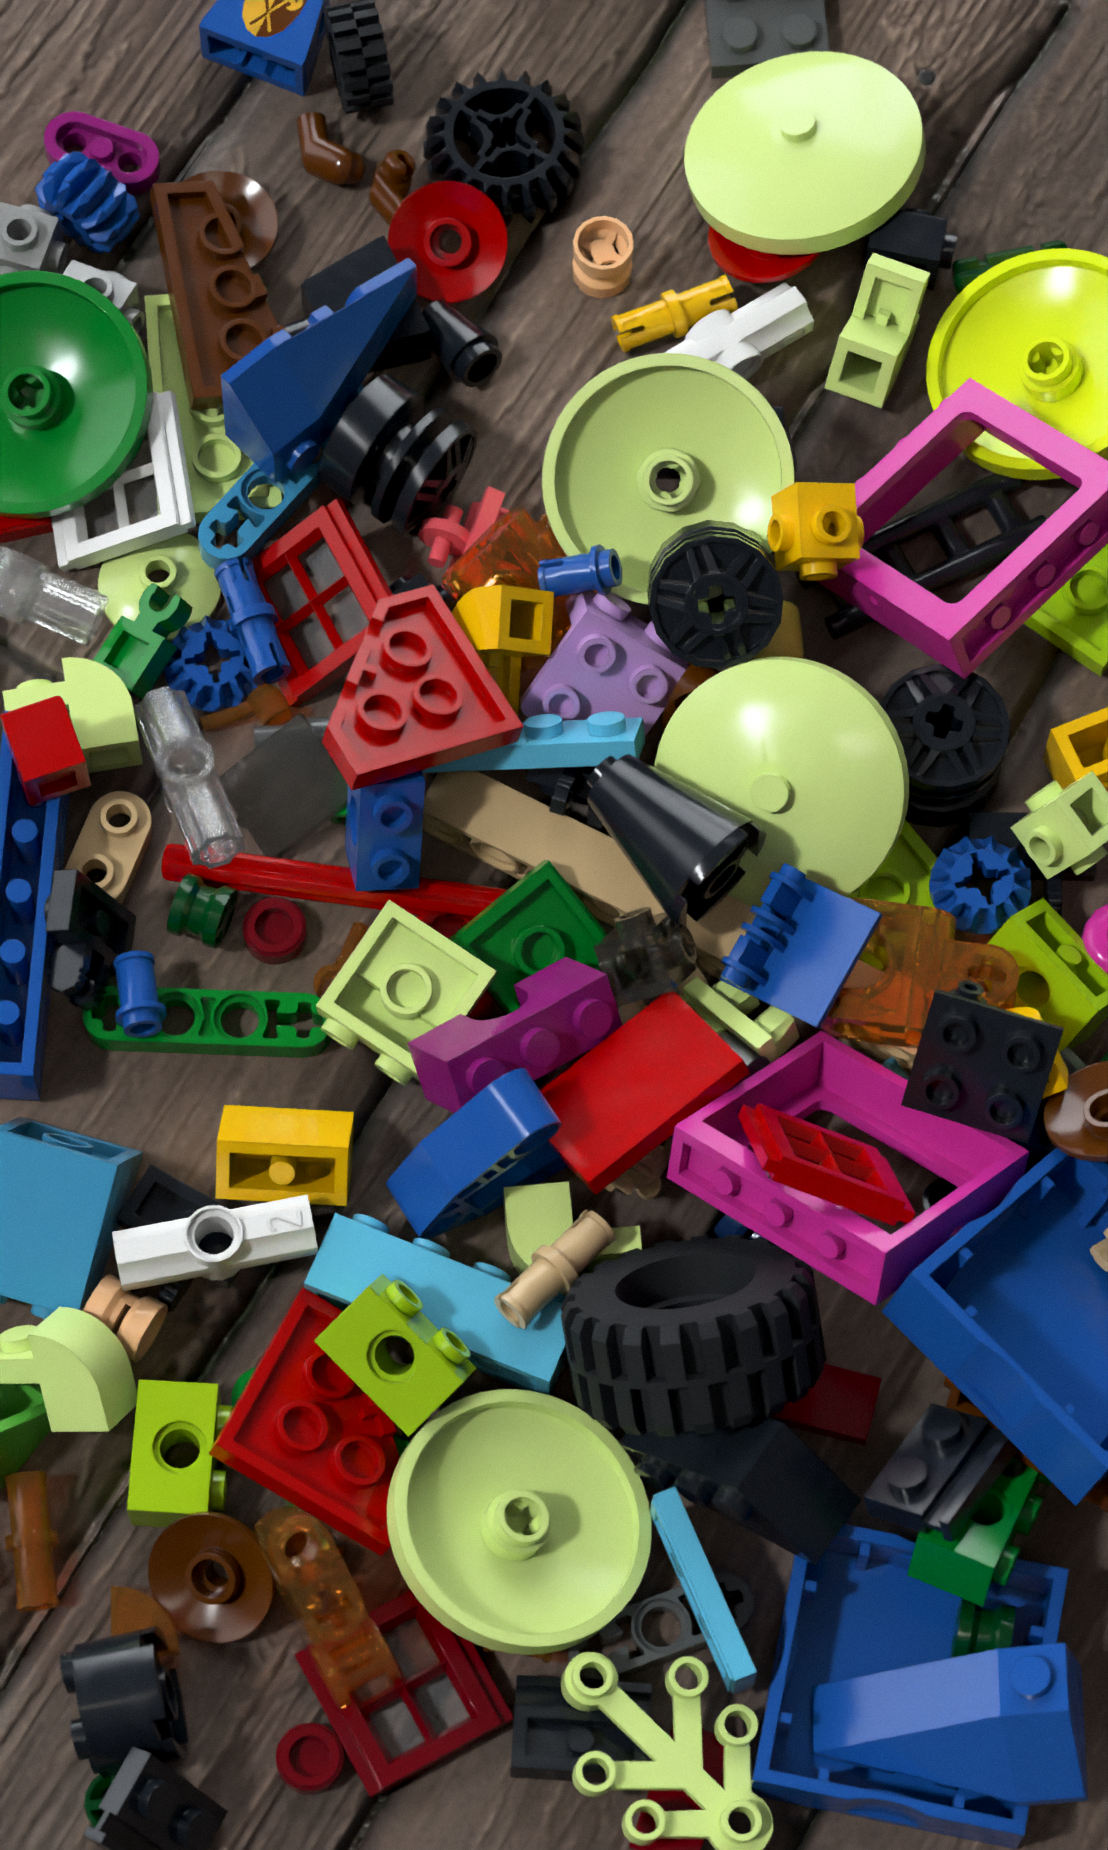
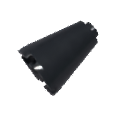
(672, 835)

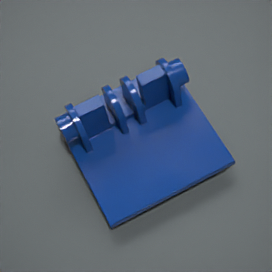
(799, 946)

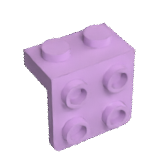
(605, 665)

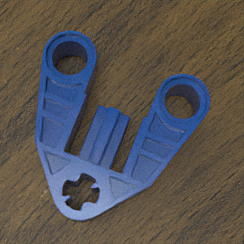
(475, 1154)

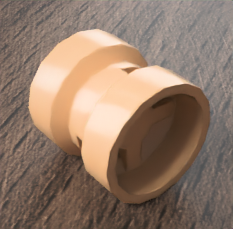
(597, 244)
(129, 1317)

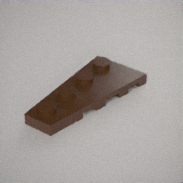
(210, 286)

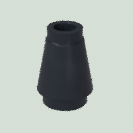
(461, 345)

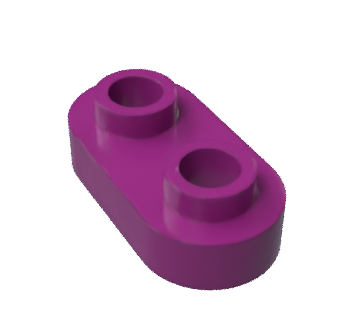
(108, 144)

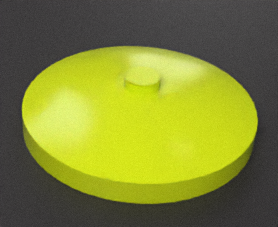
(1036, 339)

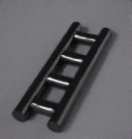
(939, 519)

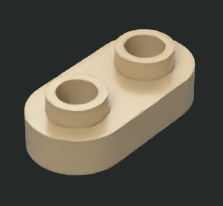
(113, 848)

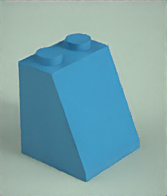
(58, 1212)

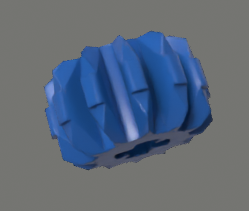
(88, 202)

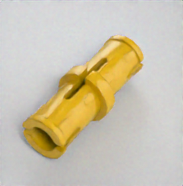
(672, 313)

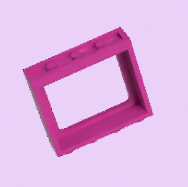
(973, 628)
(719, 1166)

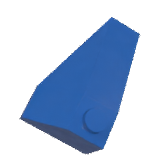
(295, 388)
(969, 1722)

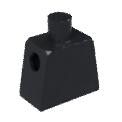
(336, 282)

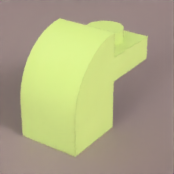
(878, 331)
(97, 708)
(541, 1214)
(78, 1367)

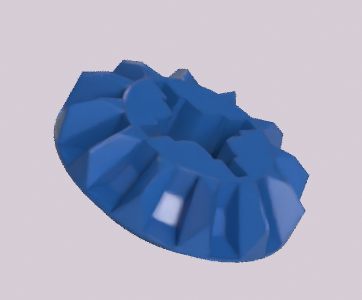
(195, 680)
(968, 905)

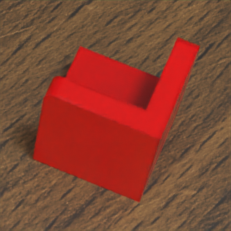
(45, 750)

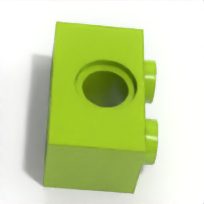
(1053, 951)
(359, 1348)
(167, 1416)

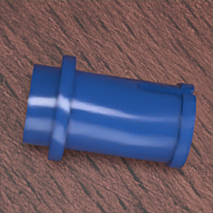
(581, 572)
(138, 995)

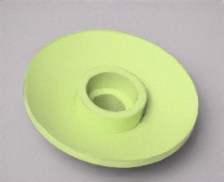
(125, 579)

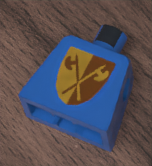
(266, 39)

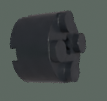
(124, 1700)

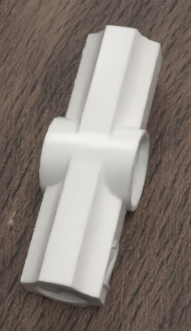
(750, 333)
(171, 1251)

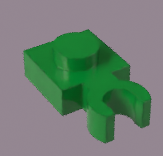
(140, 648)

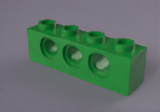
(982, 1551)

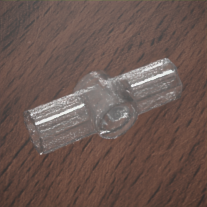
(47, 599)
(197, 801)

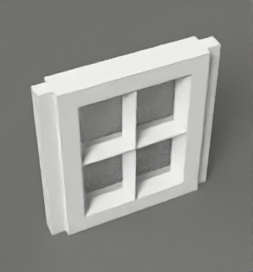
(142, 505)

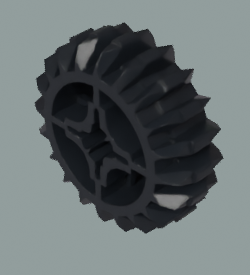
(504, 116)

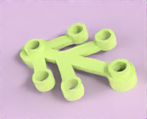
(675, 1762)

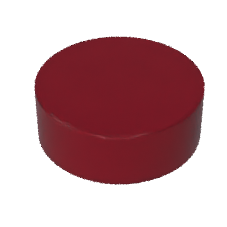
(274, 930)
(310, 1758)

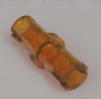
(31, 1541)

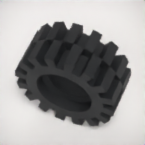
(358, 56)

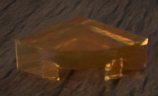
(136, 1611)

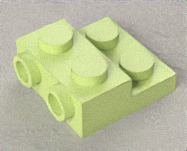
(399, 987)

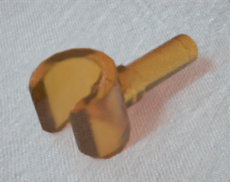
(264, 702)
(330, 971)

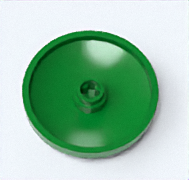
(69, 394)

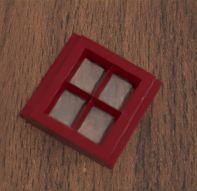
(424, 1715)

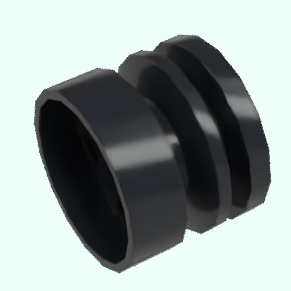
(397, 455)
(705, 557)
(964, 768)

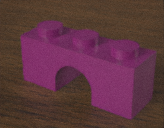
(559, 1018)

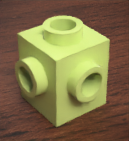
(1066, 826)

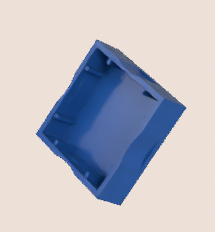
(1022, 1318)
(868, 1617)

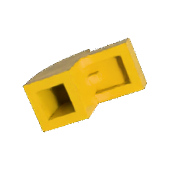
(505, 627)

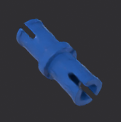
(252, 621)

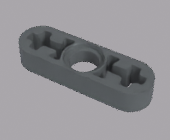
(669, 1602)

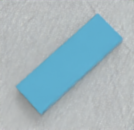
(702, 1591)

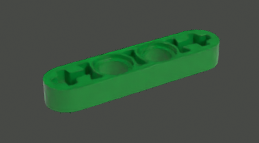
(207, 1034)

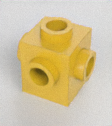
(815, 529)

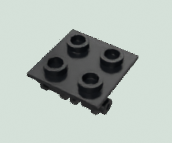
(981, 1064)

